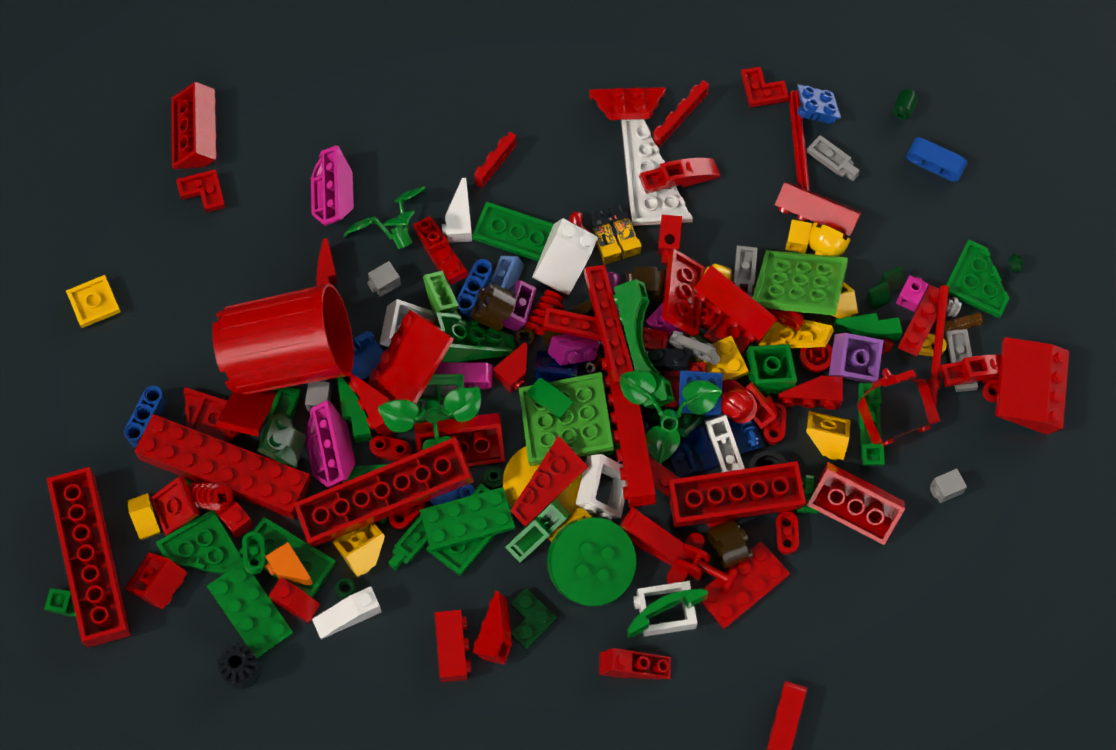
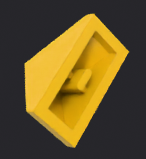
(143, 516)

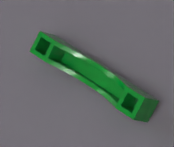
(632, 303)

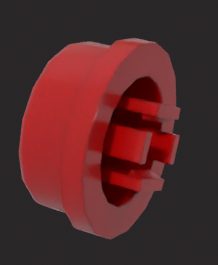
(816, 358)

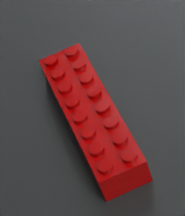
(216, 461)
(383, 492)
(88, 557)

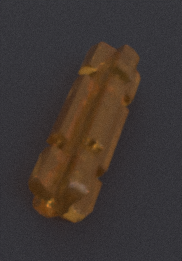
(963, 322)

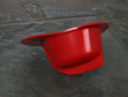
(737, 402)

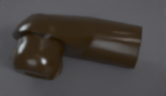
(596, 364)

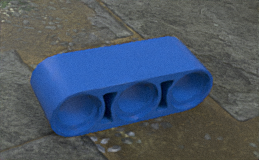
(936, 159)
(474, 279)
(143, 407)

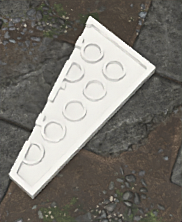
(642, 156)

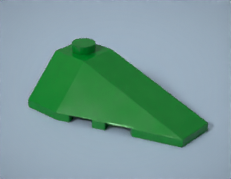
(471, 340)

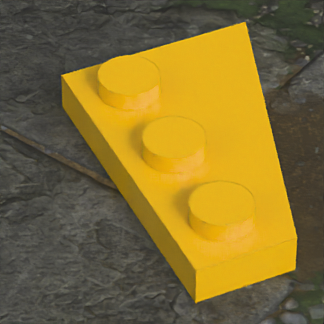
(809, 336)

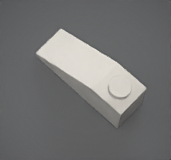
(458, 217)
(724, 443)
(347, 613)

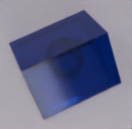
(550, 370)

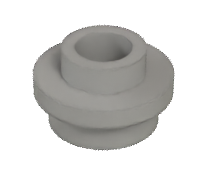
(953, 307)

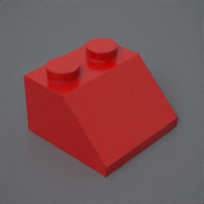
(156, 580)

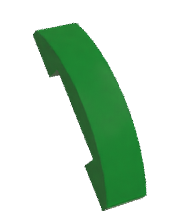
(871, 453)
(689, 597)

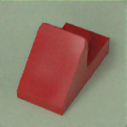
(765, 406)

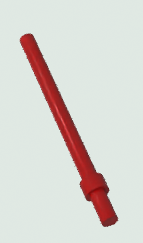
(934, 382)

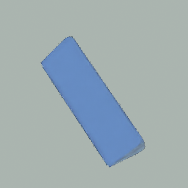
(507, 271)

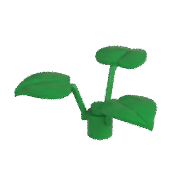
(399, 233)
(460, 402)
(664, 440)

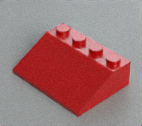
(410, 358)
(1032, 384)

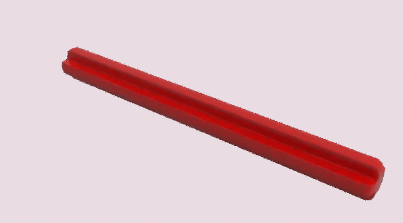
(799, 141)

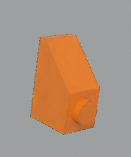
(287, 566)

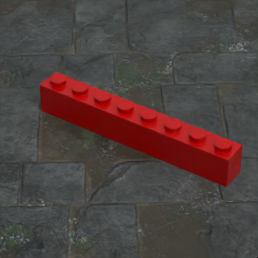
(632, 444)

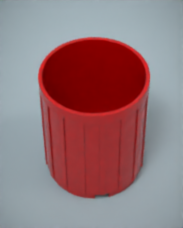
(284, 340)

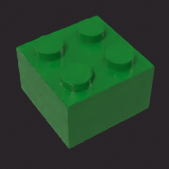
(770, 368)

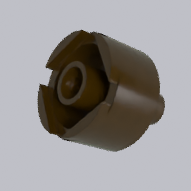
(653, 281)
(493, 306)
(729, 543)

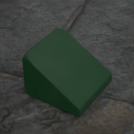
(894, 278)
(879, 295)

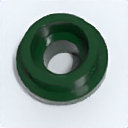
(1016, 263)
(490, 482)
(342, 583)

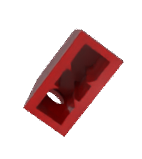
(669, 233)

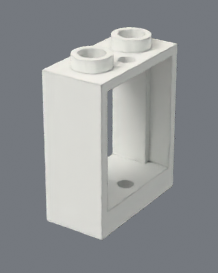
(589, 485)
(690, 616)

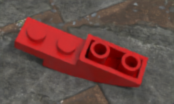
(679, 172)
(439, 250)
(971, 370)

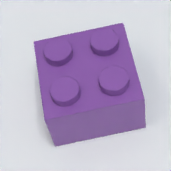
(856, 357)

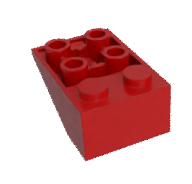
(369, 401)

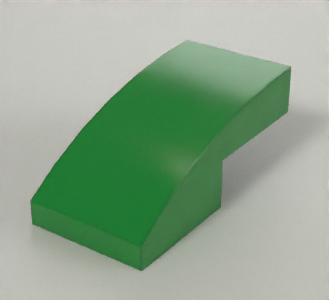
(549, 397)
(60, 602)

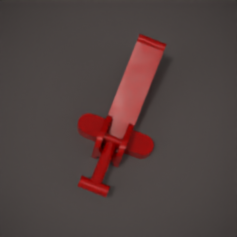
(684, 558)

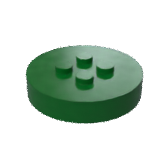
(591, 561)

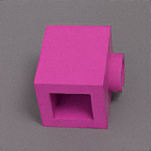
(912, 293)

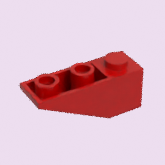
(819, 392)
(495, 635)
(634, 664)

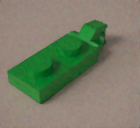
(409, 544)

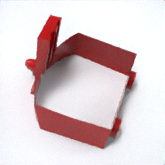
(889, 379)

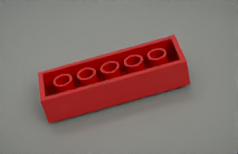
(736, 494)

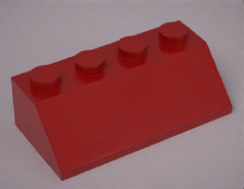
(193, 127)
(734, 304)
(478, 437)
(856, 503)

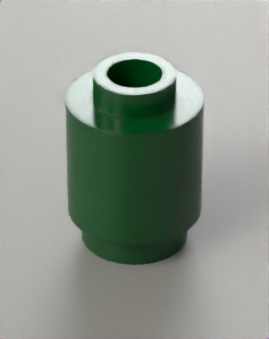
(905, 104)

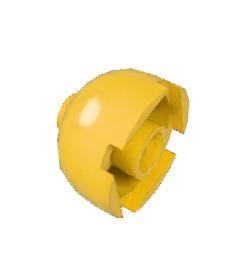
(827, 241)

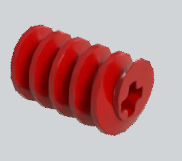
(550, 300)
(211, 495)

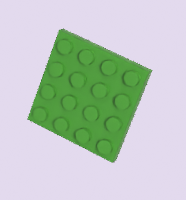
(800, 282)
(582, 426)

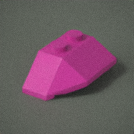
(331, 187)
(329, 445)

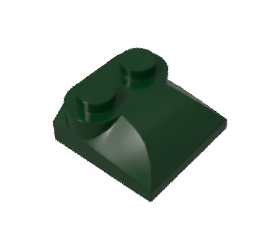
(282, 440)

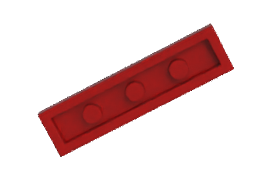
(683, 110)
(921, 322)

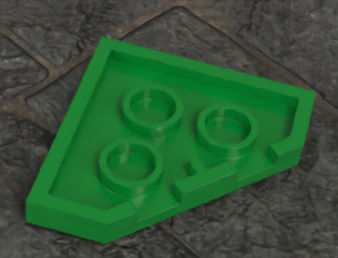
(978, 281)
(201, 546)

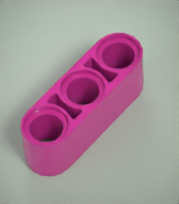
(475, 374)

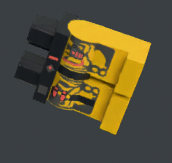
(614, 235)

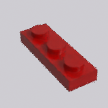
(495, 159)

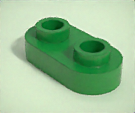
(253, 554)

